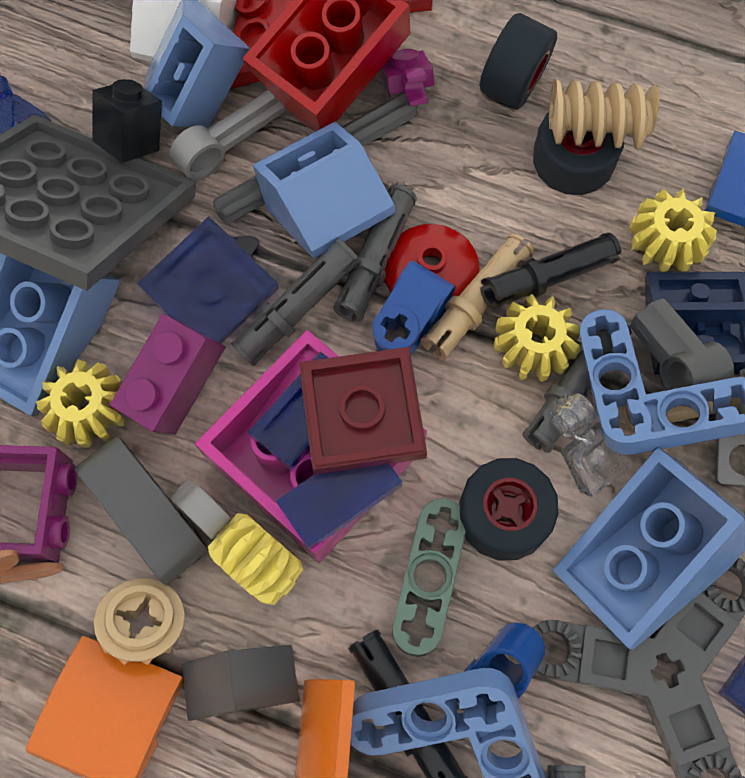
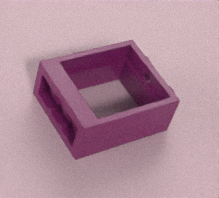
(58, 484)

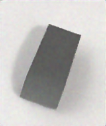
(141, 510)

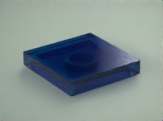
(209, 282)

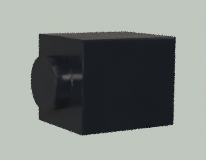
(126, 120)

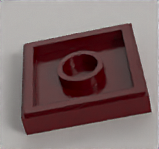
(362, 410)

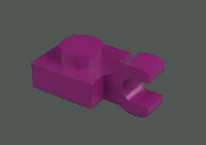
(408, 73)

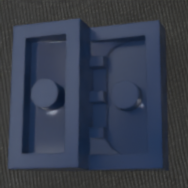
(708, 304)

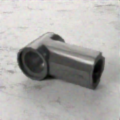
(678, 350)

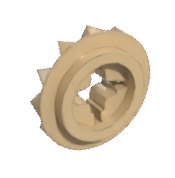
(128, 601)

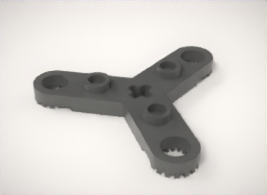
(679, 712)

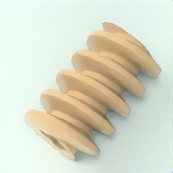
(603, 114)

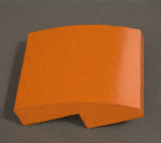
(103, 714)
(325, 729)

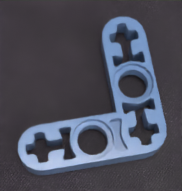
(649, 411)
(478, 722)

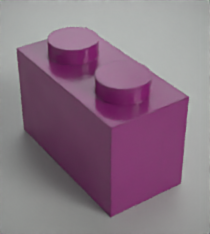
(167, 375)

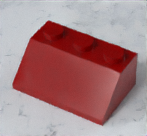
(327, 53)

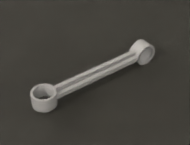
(202, 150)

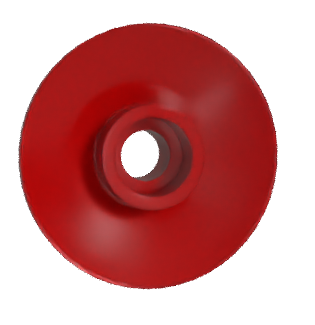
(457, 255)

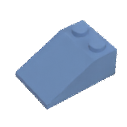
(43, 327)
(653, 549)

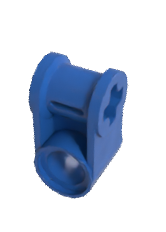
(413, 304)
(520, 643)

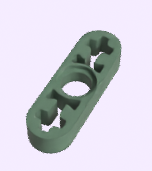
(452, 541)

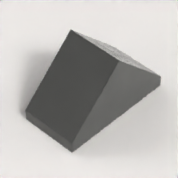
(240, 681)

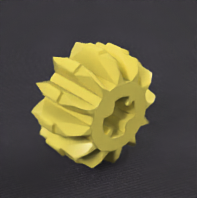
(672, 231)
(555, 347)
(63, 409)
(255, 559)

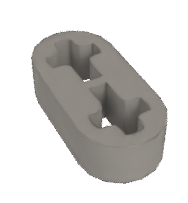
(200, 508)

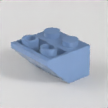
(194, 66)
(323, 189)

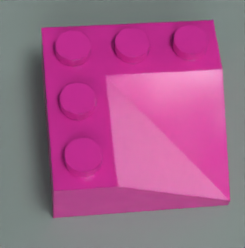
(253, 468)

